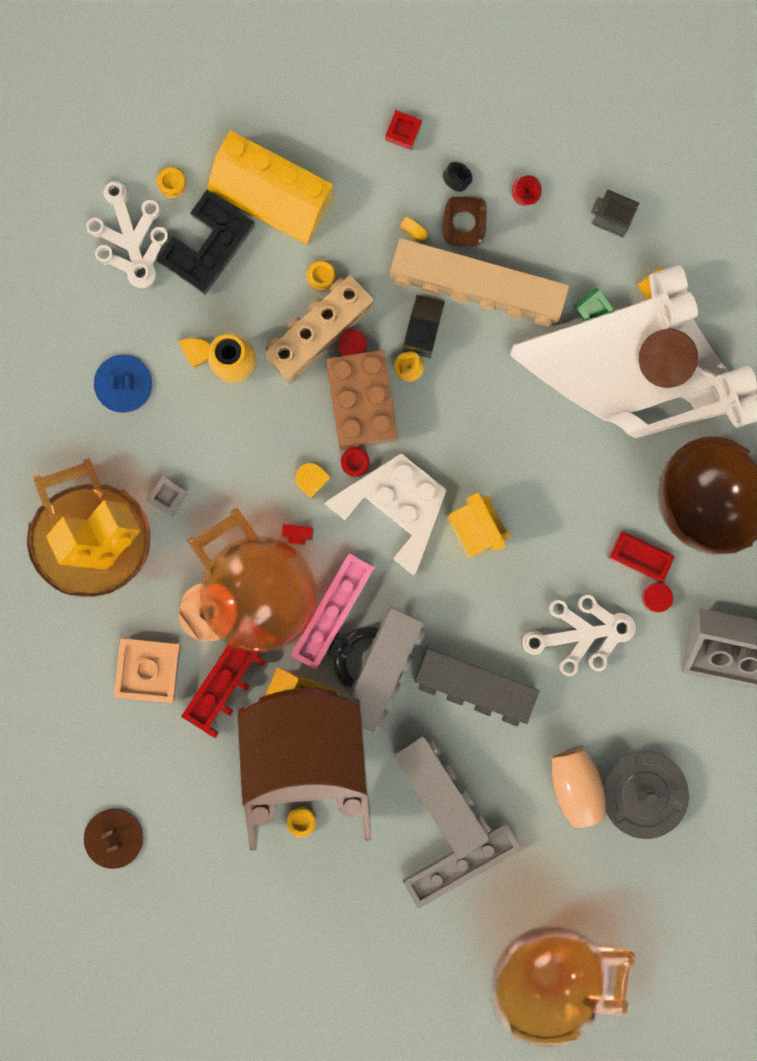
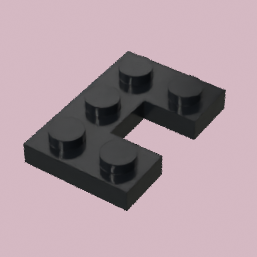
(227, 235)

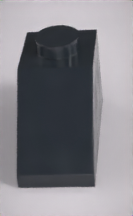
(423, 326)

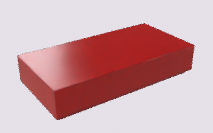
(641, 557)

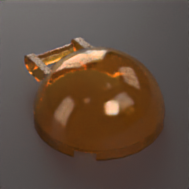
(80, 503)
(255, 589)
(555, 984)

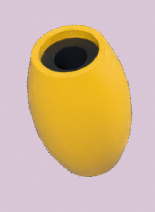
(229, 346)

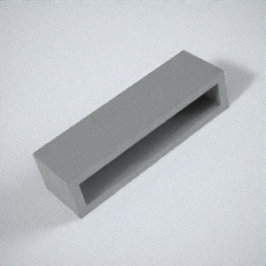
(384, 664)
(442, 798)

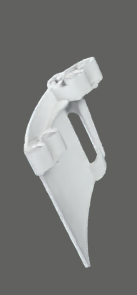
(600, 368)

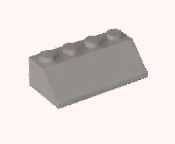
(722, 648)

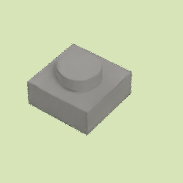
(167, 496)

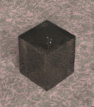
(614, 212)

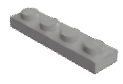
(451, 872)

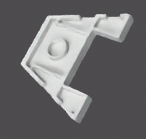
(404, 496)

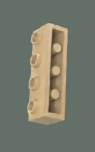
(319, 328)

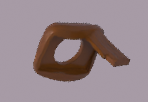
(474, 206)

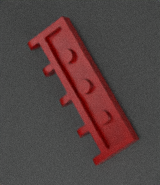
(218, 687)

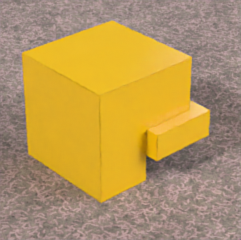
(478, 526)

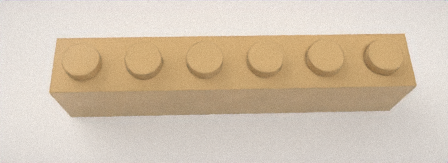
(478, 282)

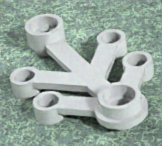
(131, 239)
(584, 634)

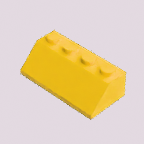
(269, 187)

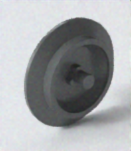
(645, 795)

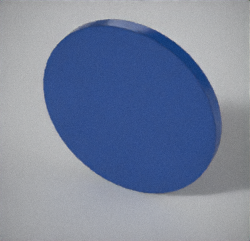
(122, 383)

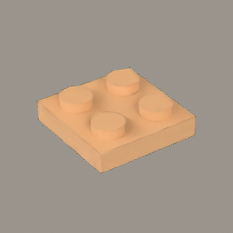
(147, 670)

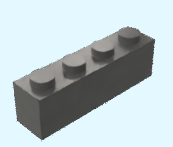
(477, 686)

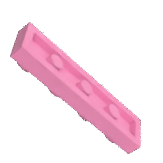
(332, 611)

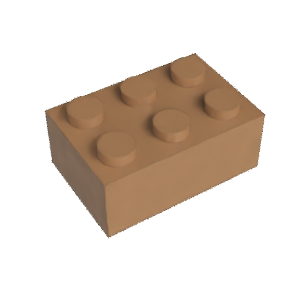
(362, 400)

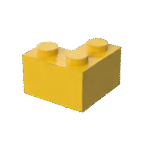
(95, 540)

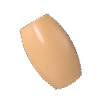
(578, 788)

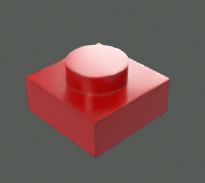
(403, 130)
(297, 534)

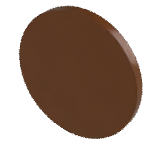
(668, 358)
(113, 838)

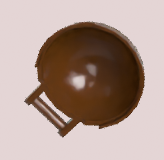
(710, 496)

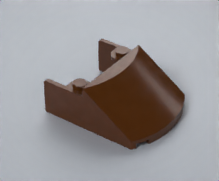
(300, 750)

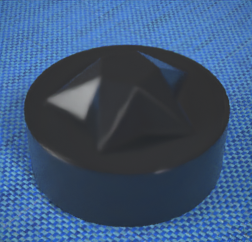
(457, 176)

